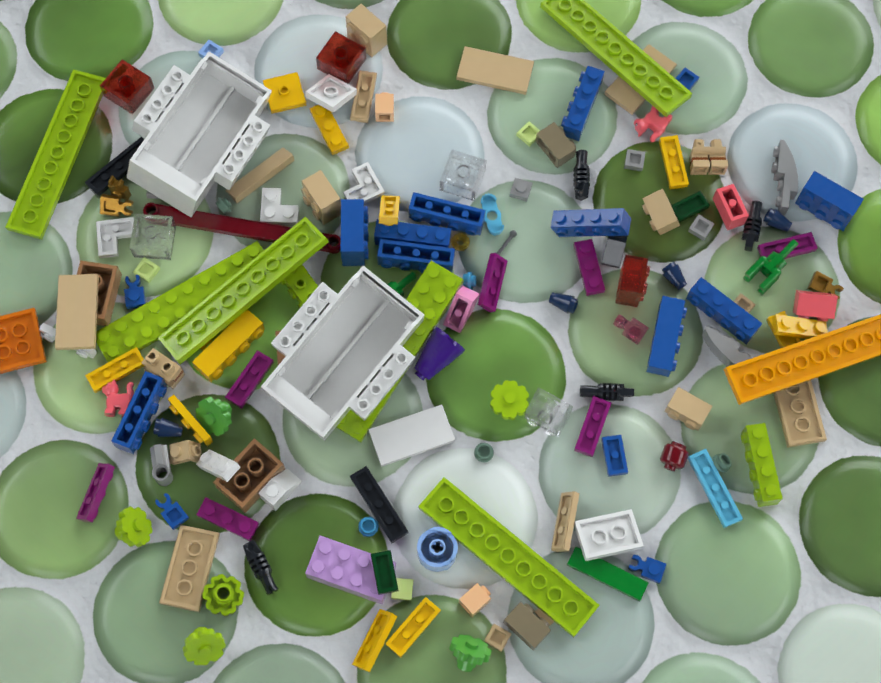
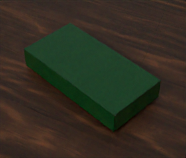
(690, 206)
(384, 572)

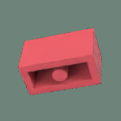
(730, 206)
(815, 304)

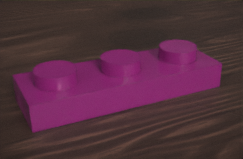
(805, 245)
(589, 267)
(492, 282)
(249, 379)
(592, 426)
(95, 492)
(227, 519)

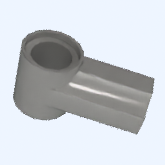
(160, 464)

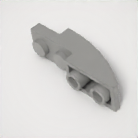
(786, 175)
(724, 347)

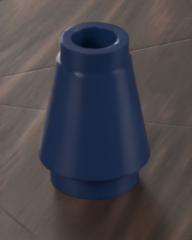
(777, 220)
(674, 275)
(564, 302)
(167, 428)

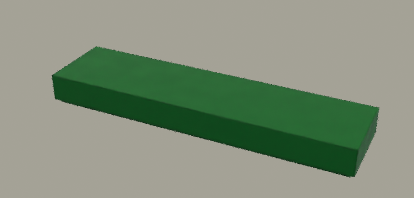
(609, 575)

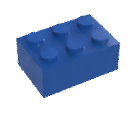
(828, 201)
(354, 232)

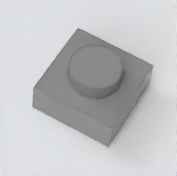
(634, 160)
(520, 189)
(701, 227)

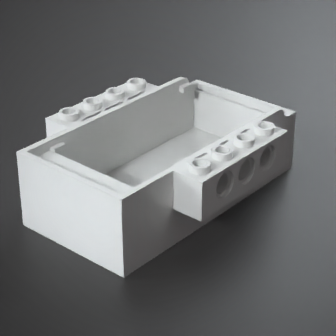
(198, 132)
(342, 352)

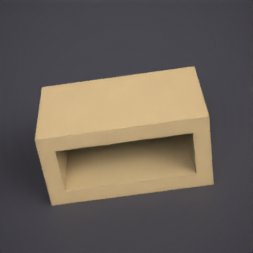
(661, 212)
(688, 409)

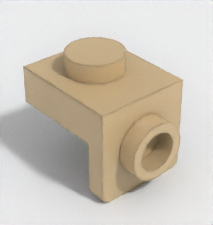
(184, 452)

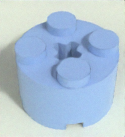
(427, 543)

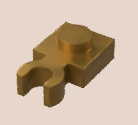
(118, 188)
(113, 206)
(823, 284)

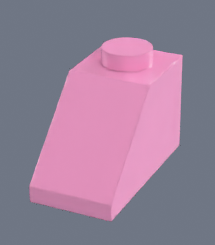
(461, 309)

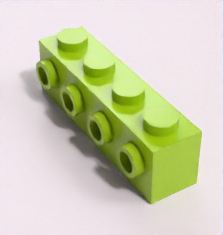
(300, 285)
(761, 465)

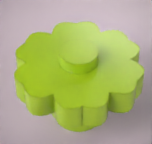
(509, 400)
(133, 527)
(223, 595)
(203, 646)

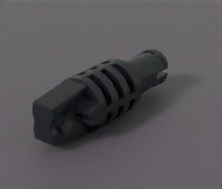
(581, 176)
(752, 225)
(607, 391)
(260, 566)

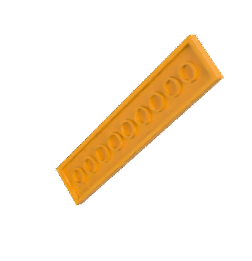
(805, 360)

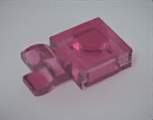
(633, 329)

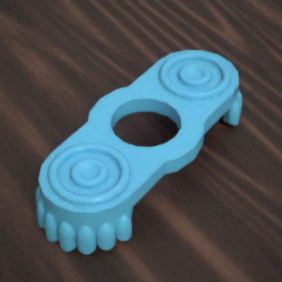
(489, 204)

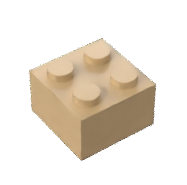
(366, 30)
(321, 197)

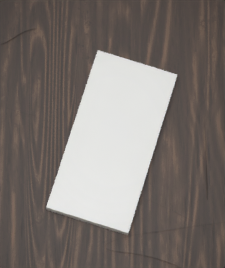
(411, 435)

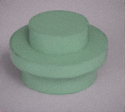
(224, 205)
(483, 452)
(722, 462)

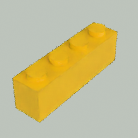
(228, 346)

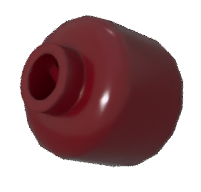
(674, 456)

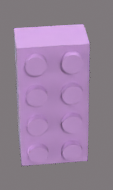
(344, 569)

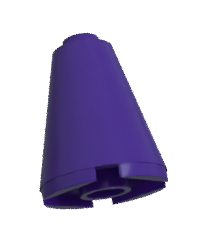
(437, 354)

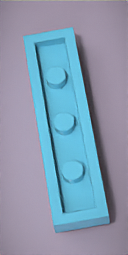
(715, 488)

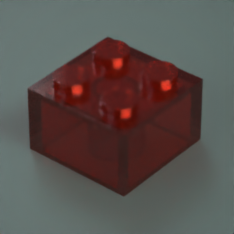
(341, 57)
(127, 86)
(632, 281)

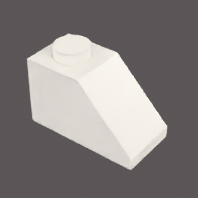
(279, 489)

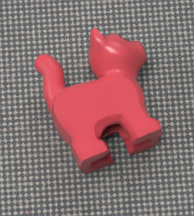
(654, 122)
(117, 401)

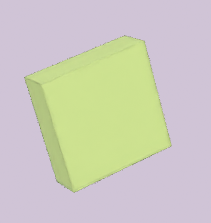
(528, 133)
(146, 270)
(405, 589)

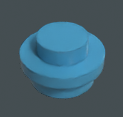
(469, 280)
(368, 526)

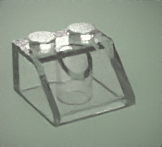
(548, 412)

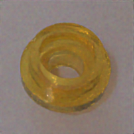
(460, 237)

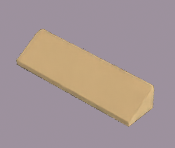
(260, 175)

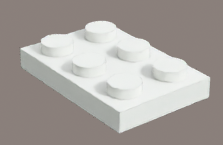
(608, 535)

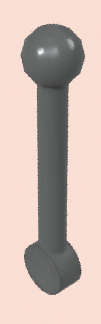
(512, 234)

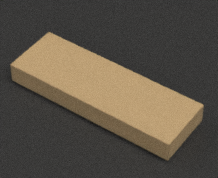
(363, 100)
(565, 521)

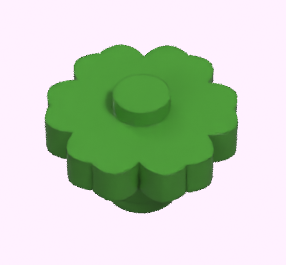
(214, 415)
(469, 652)

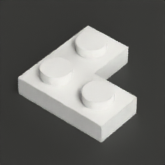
(369, 186)
(274, 212)
(108, 234)

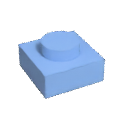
(211, 47)

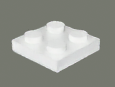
(331, 93)

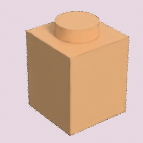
(384, 107)
(475, 599)

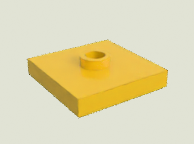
(285, 93)

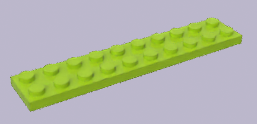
(619, 53)
(56, 155)
(242, 290)
(431, 297)
(152, 319)
(509, 557)

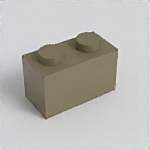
(556, 144)
(527, 625)

